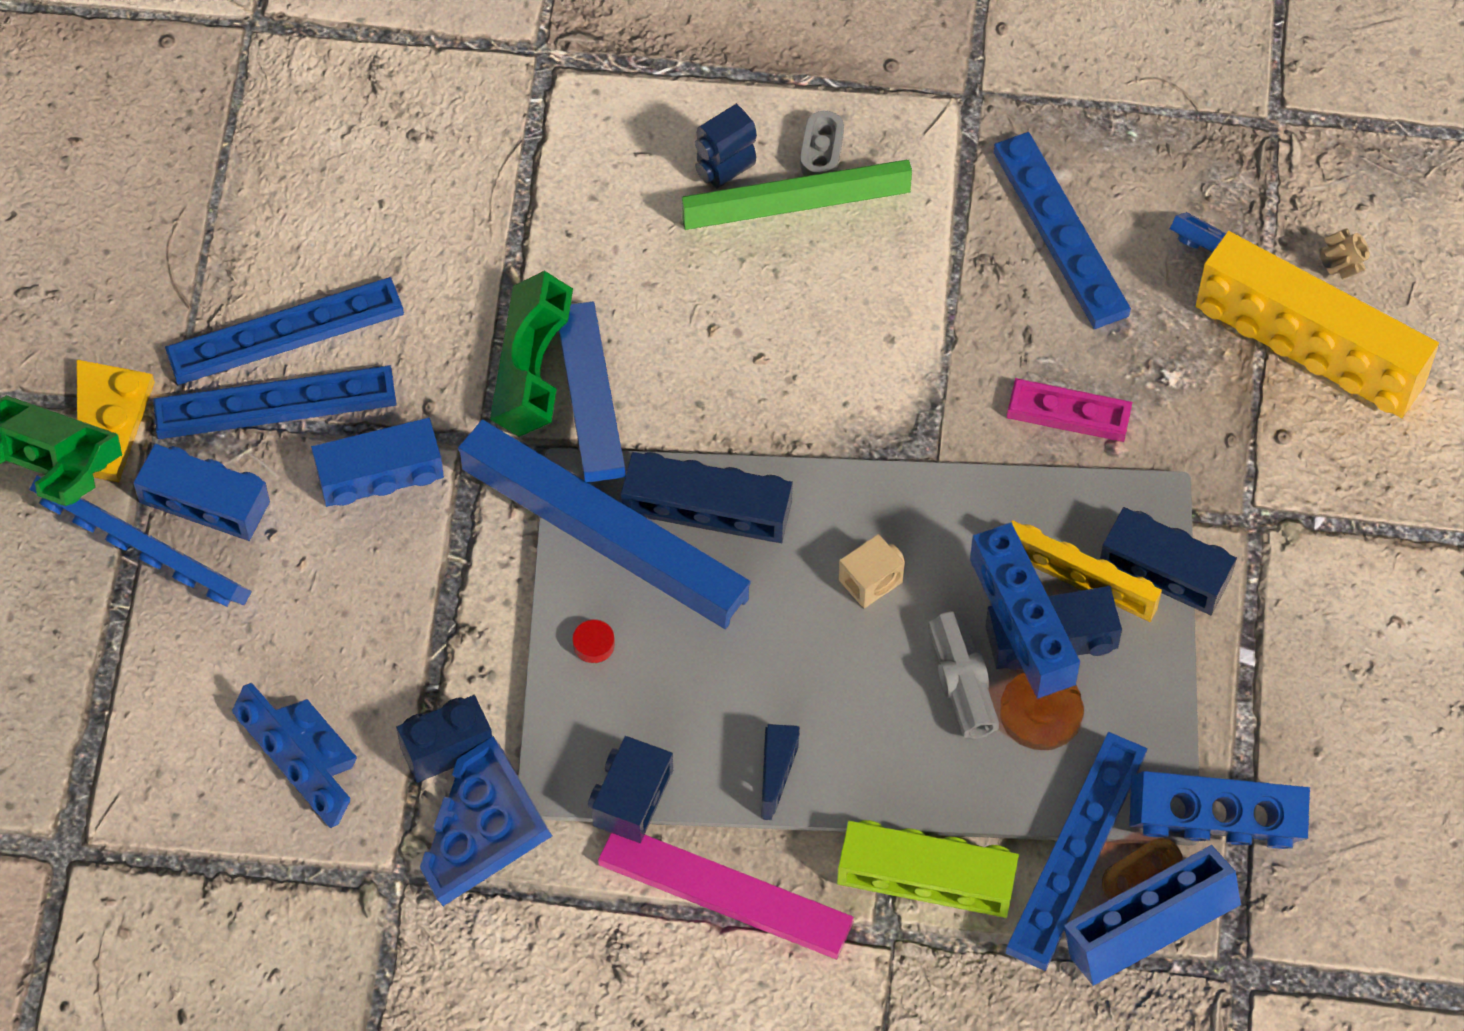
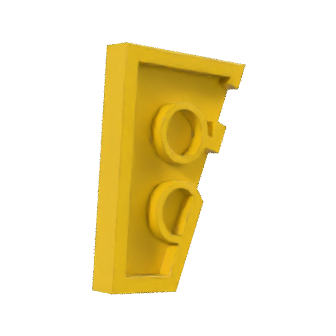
(115, 402)

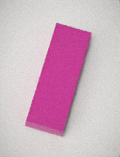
(1069, 410)

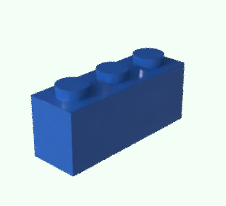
(378, 462)
(202, 491)

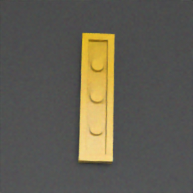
(1085, 572)

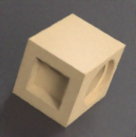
(872, 570)

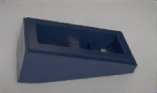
(779, 754)

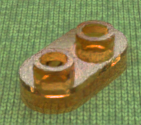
(1138, 867)

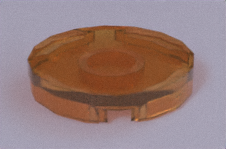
(1042, 721)

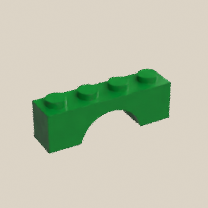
(534, 316)

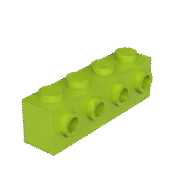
(927, 868)

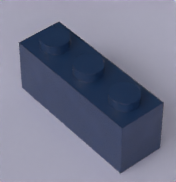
(1169, 559)
(1087, 618)

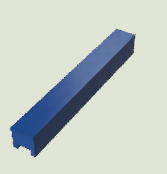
(604, 524)

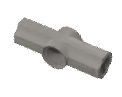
(963, 675)

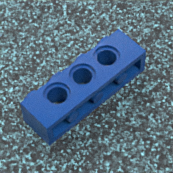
(1024, 610)
(1285, 808)

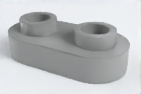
(822, 148)

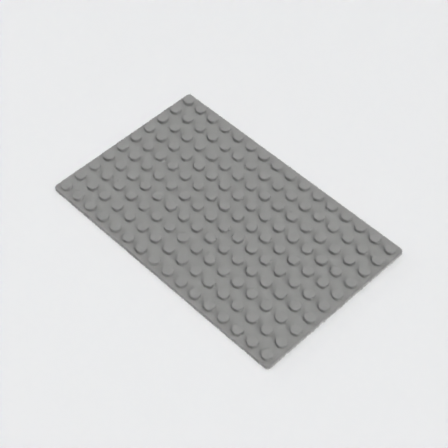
(854, 679)

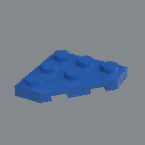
(481, 823)

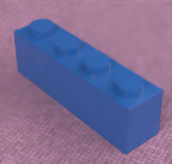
(1152, 914)

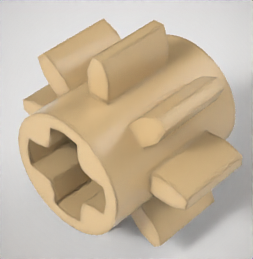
(1344, 253)

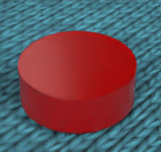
(593, 641)

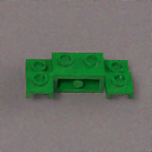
(56, 447)

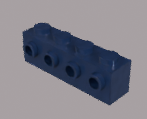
(708, 496)

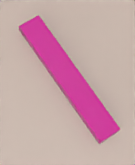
(729, 892)

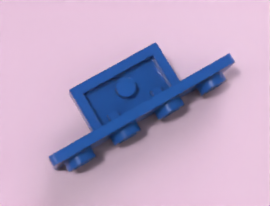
(301, 748)

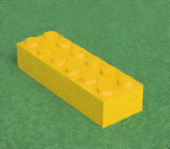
(1315, 324)

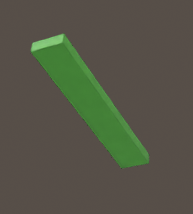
(796, 194)

